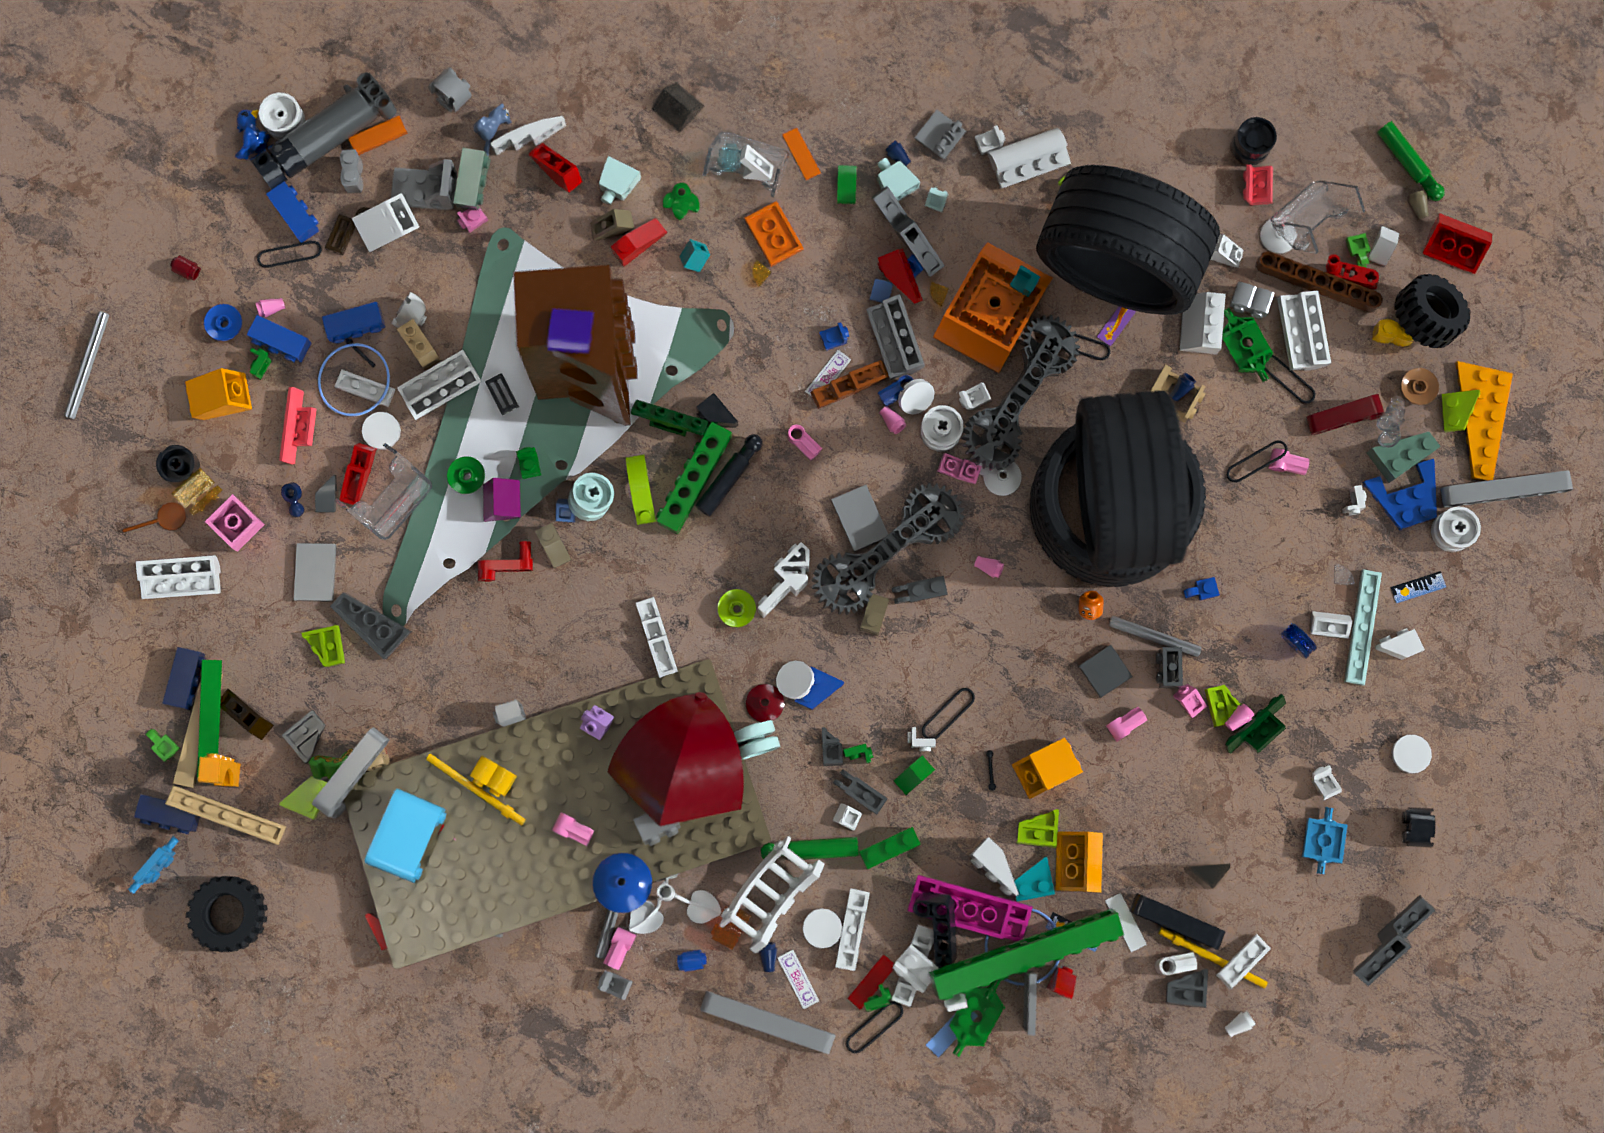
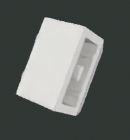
(385, 222)
(993, 861)

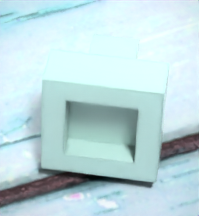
(936, 199)

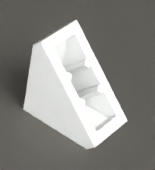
(1383, 246)

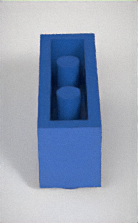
(293, 211)
(353, 322)
(278, 339)

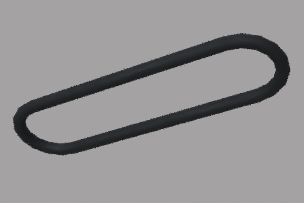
(290, 261)
(1096, 341)
(1287, 388)
(1255, 453)
(950, 700)
(879, 1034)

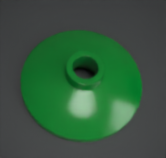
(458, 470)

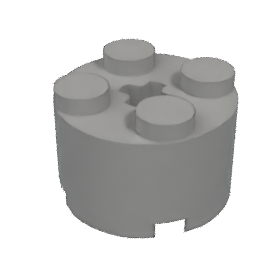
(450, 90)

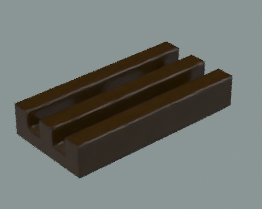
(335, 249)

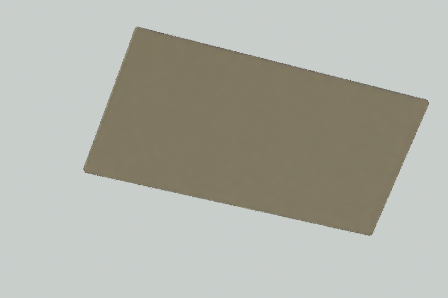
(515, 874)

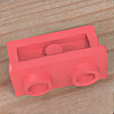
(1258, 185)

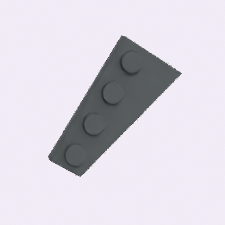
(372, 626)

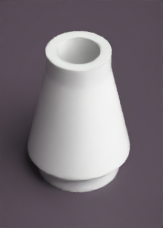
(1241, 1023)

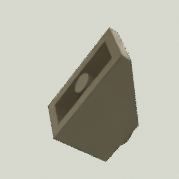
(612, 224)
(553, 545)
(874, 614)

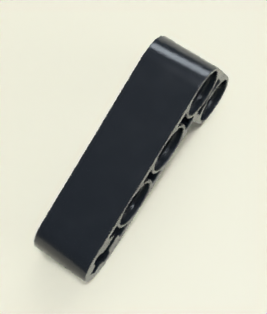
(940, 932)

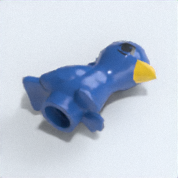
(253, 139)

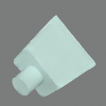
(897, 178)
(617, 180)

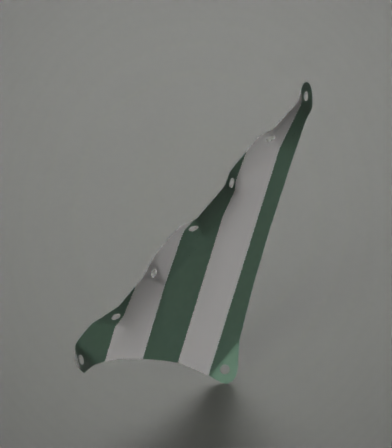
(559, 429)

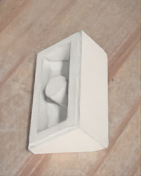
(1330, 624)

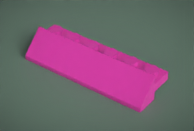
(978, 910)

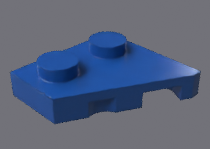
(822, 688)

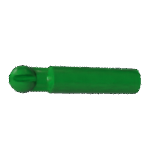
(1411, 161)
(819, 848)

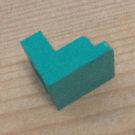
(694, 255)
(1025, 281)

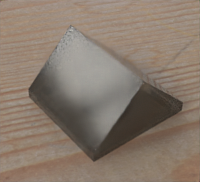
(677, 106)
(1208, 875)

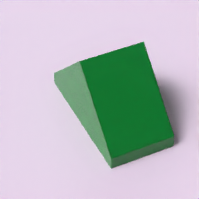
(914, 775)

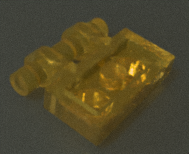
(193, 488)

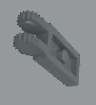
(922, 590)
(862, 793)

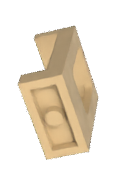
(1166, 379)

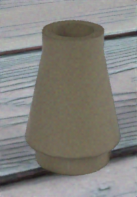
(1419, 204)

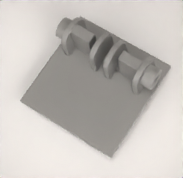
(940, 134)

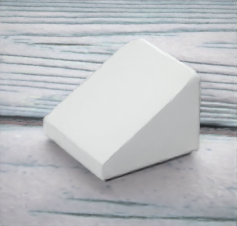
(847, 816)

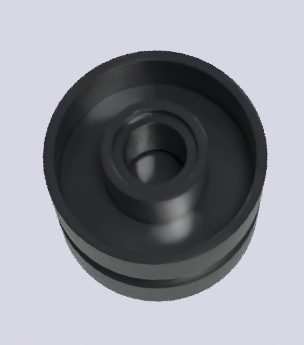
(1254, 140)

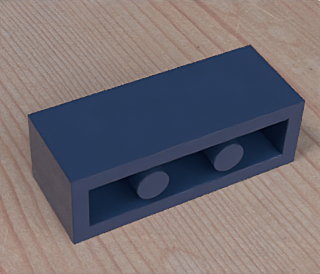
(184, 678)
(155, 810)

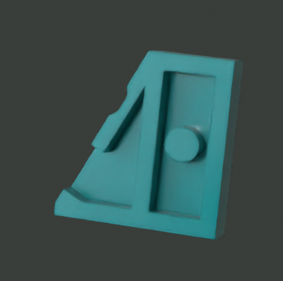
(1035, 882)

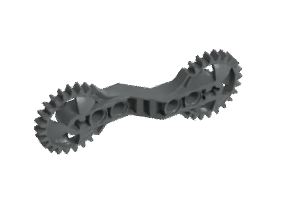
(1020, 392)
(887, 549)

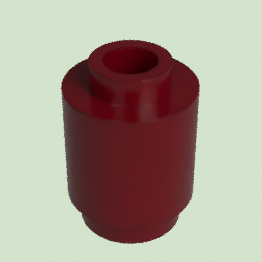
(185, 268)

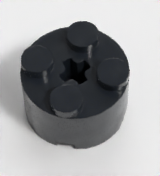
(172, 457)
(1419, 827)

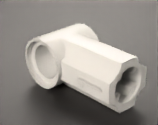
(1177, 964)

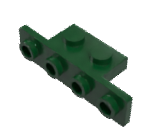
(668, 419)
(1260, 729)

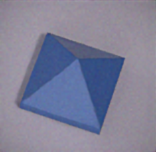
(915, 265)

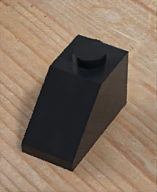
(715, 411)

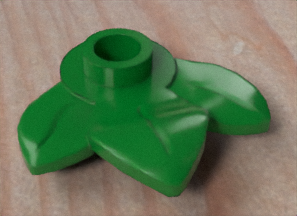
(681, 204)

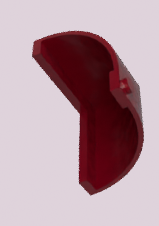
(681, 761)

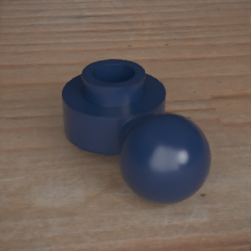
(295, 509)

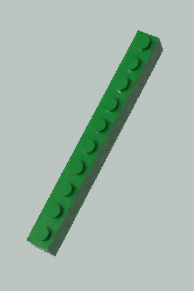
(1025, 954)

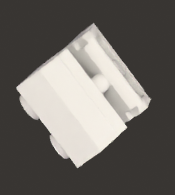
(787, 572)

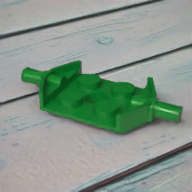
(1251, 358)
(976, 1033)

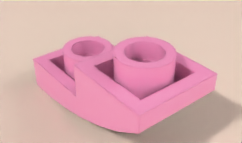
(959, 469)

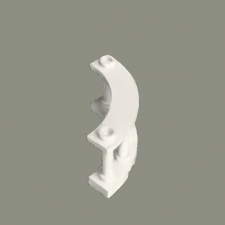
(783, 902)

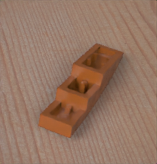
(849, 384)

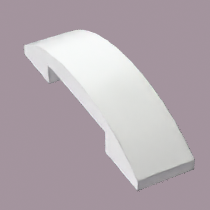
(852, 929)
(923, 942)

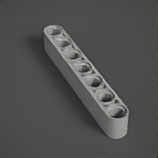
(1506, 489)
(767, 1022)

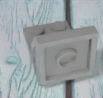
(427, 188)

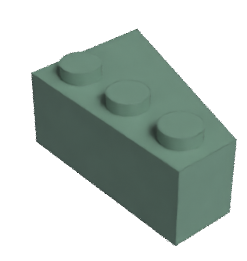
(471, 179)
(1402, 456)

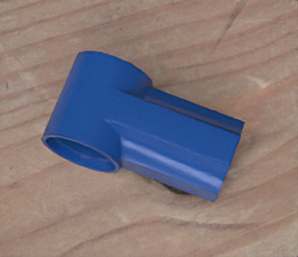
(890, 394)

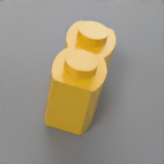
(1390, 331)
(493, 776)

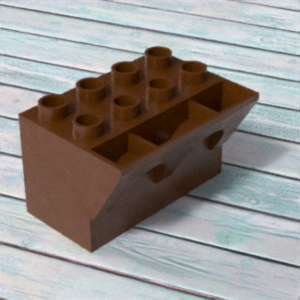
(589, 379)

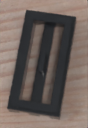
(508, 407)

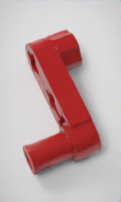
(1361, 275)
(487, 568)

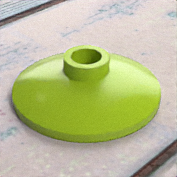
(736, 598)

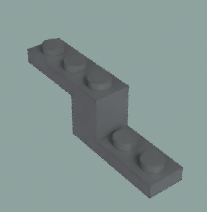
(908, 231)
(1394, 940)

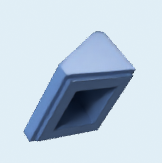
(881, 290)
(563, 511)

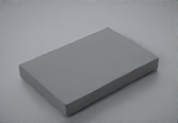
(859, 518)
(315, 572)
(1029, 1019)

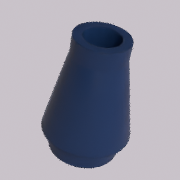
(897, 153)
(1183, 385)
(768, 957)

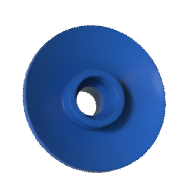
(215, 318)

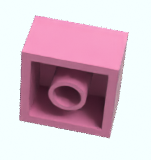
(234, 523)

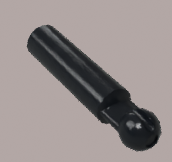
(729, 476)

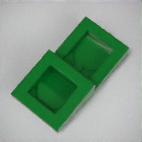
(846, 184)

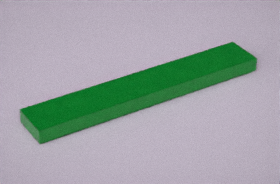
(209, 708)

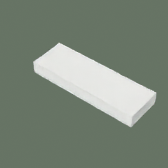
(363, 387)
(1243, 962)

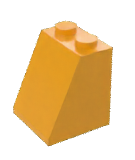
(218, 394)
(1047, 768)

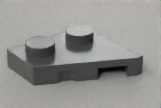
(305, 735)
(1189, 990)

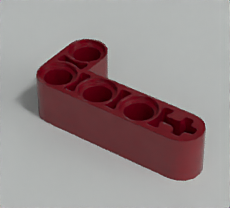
(1345, 414)

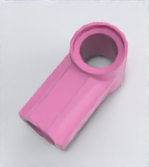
(804, 443)
(1289, 462)
(1123, 725)
(568, 827)
(620, 945)

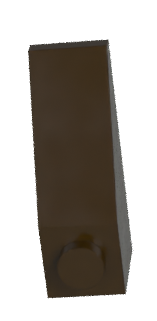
(245, 715)

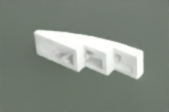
(535, 131)
(656, 637)

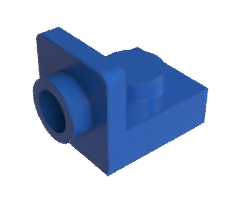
(834, 336)

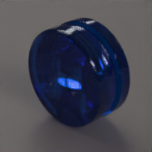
(1299, 641)

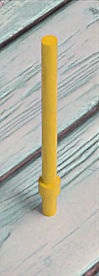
(506, 810)
(1178, 940)

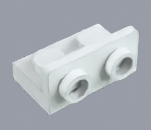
(915, 968)

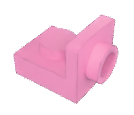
(471, 219)
(1190, 700)

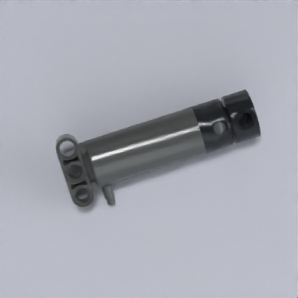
(324, 131)

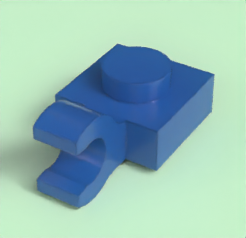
(1204, 589)

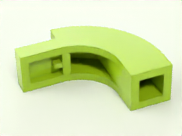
(640, 489)

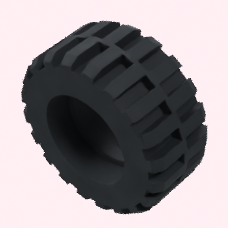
(1432, 311)
(201, 908)

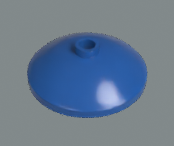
(631, 894)

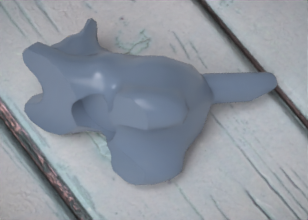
(487, 126)

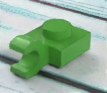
(1359, 247)
(163, 746)

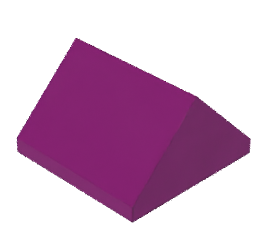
(501, 499)

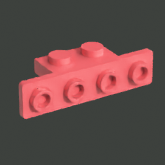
(298, 426)

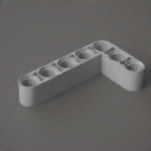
(332, 795)

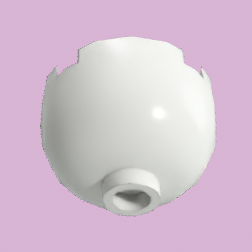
(411, 308)

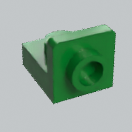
(261, 364)
(528, 462)
(854, 752)
(876, 1002)

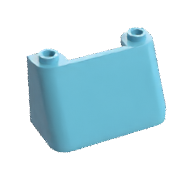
(404, 835)

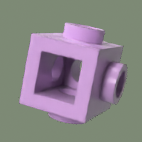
(596, 722)

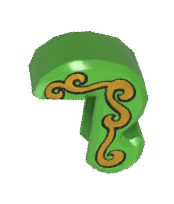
(325, 765)

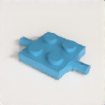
(1324, 840)
(151, 869)

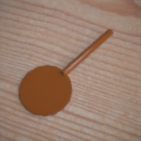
(170, 517)

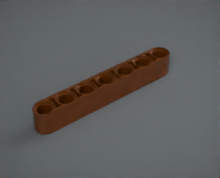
(1327, 279)

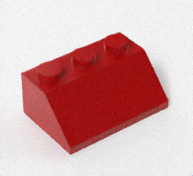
(1457, 243)

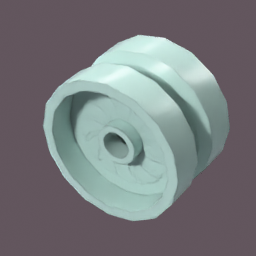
(590, 496)
(755, 737)

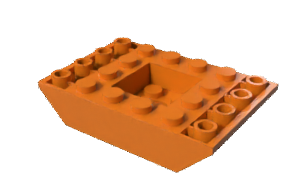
(977, 327)

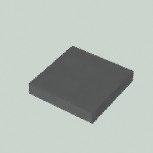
(1105, 671)

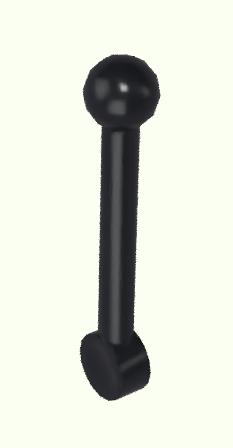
(349, 341)
(991, 786)

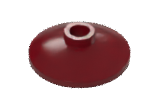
(764, 713)

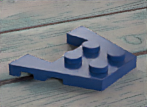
(1411, 504)

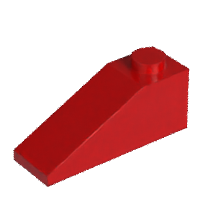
(556, 167)
(637, 241)
(898, 271)
(1063, 982)

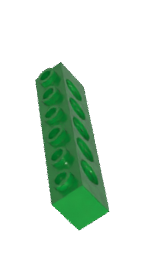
(675, 522)

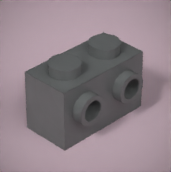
(1170, 667)

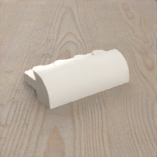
(1029, 157)
(1304, 331)
(439, 384)
(179, 577)

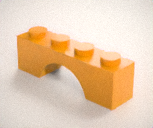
(219, 770)

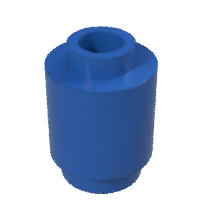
(691, 960)

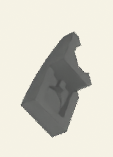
(326, 497)
(831, 749)

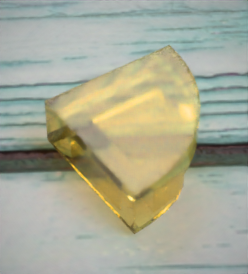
(760, 273)
(938, 293)

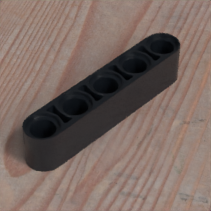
(1177, 921)

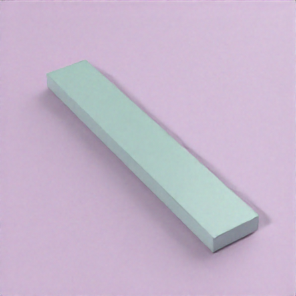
(1363, 627)

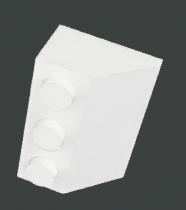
(1203, 324)

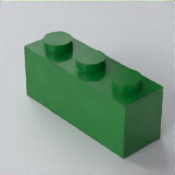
(889, 848)

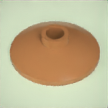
(1427, 382)

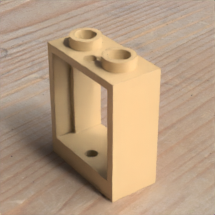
(419, 344)

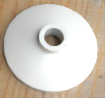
(1272, 241)
(1003, 486)

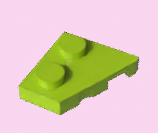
(1458, 409)
(327, 645)
(1220, 704)
(301, 798)
(1040, 830)

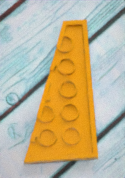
(1488, 416)

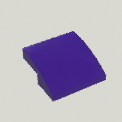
(570, 331)

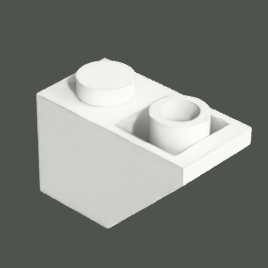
(1227, 252)
(1402, 646)

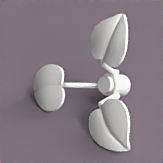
(701, 910)

